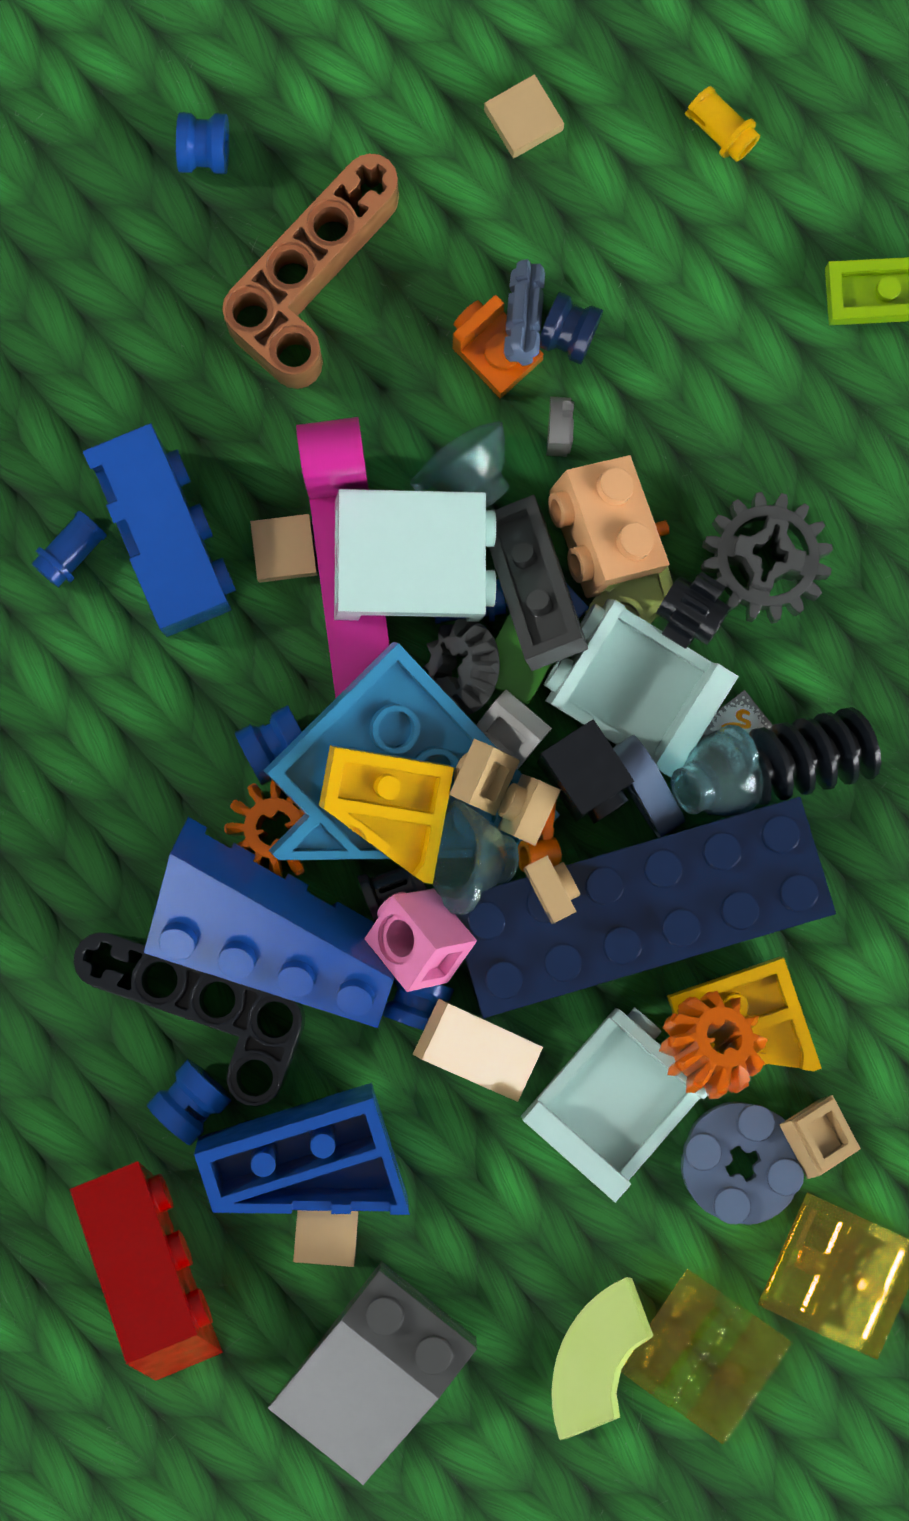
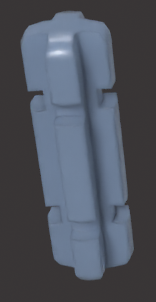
(524, 312)

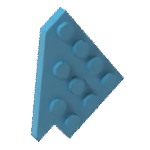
(385, 711)

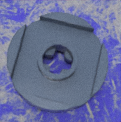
(732, 1197)

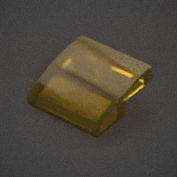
(840, 1276)
(706, 1356)

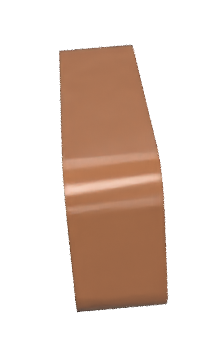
(319, 257)

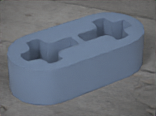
(649, 788)

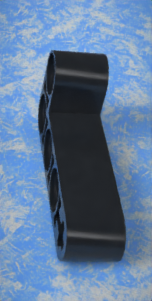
(188, 1003)

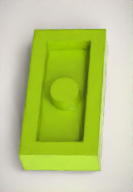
(867, 291)

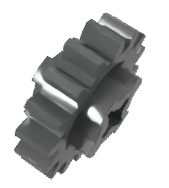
(792, 565)

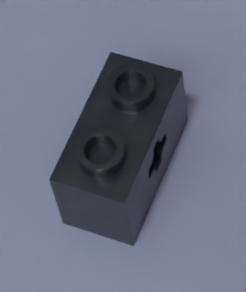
(586, 773)

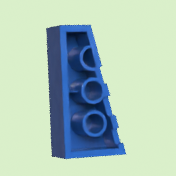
(264, 931)

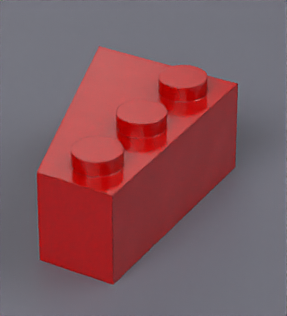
(145, 1271)

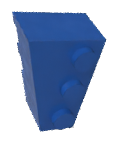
(161, 529)
(305, 1158)

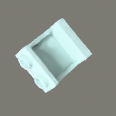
(413, 554)
(639, 685)
(612, 1102)

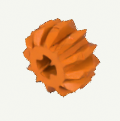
(264, 808)
(707, 1022)

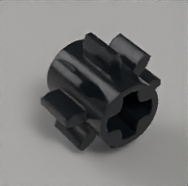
(693, 610)

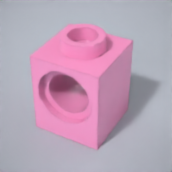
(419, 939)

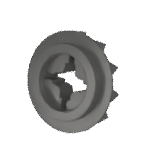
(479, 668)

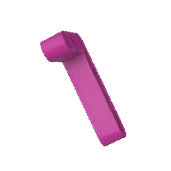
(333, 461)

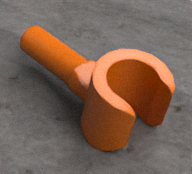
(546, 845)

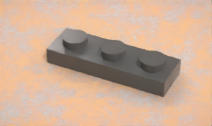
(535, 585)

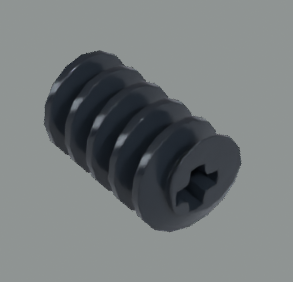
(816, 751)

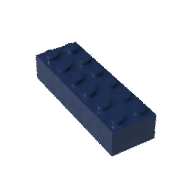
(649, 907)

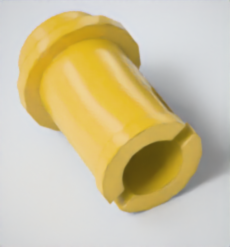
(723, 124)

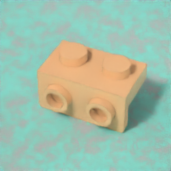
(606, 525)

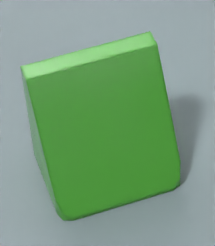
(514, 671)

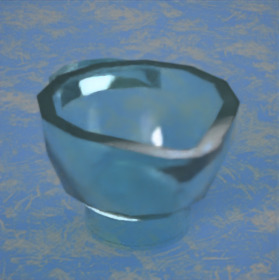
(468, 464)
(720, 775)
(471, 858)

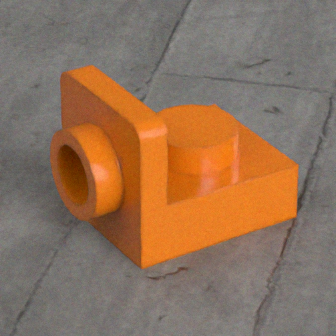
(481, 345)

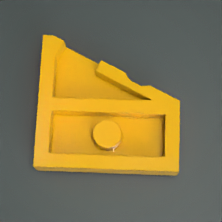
(390, 804)
(765, 992)

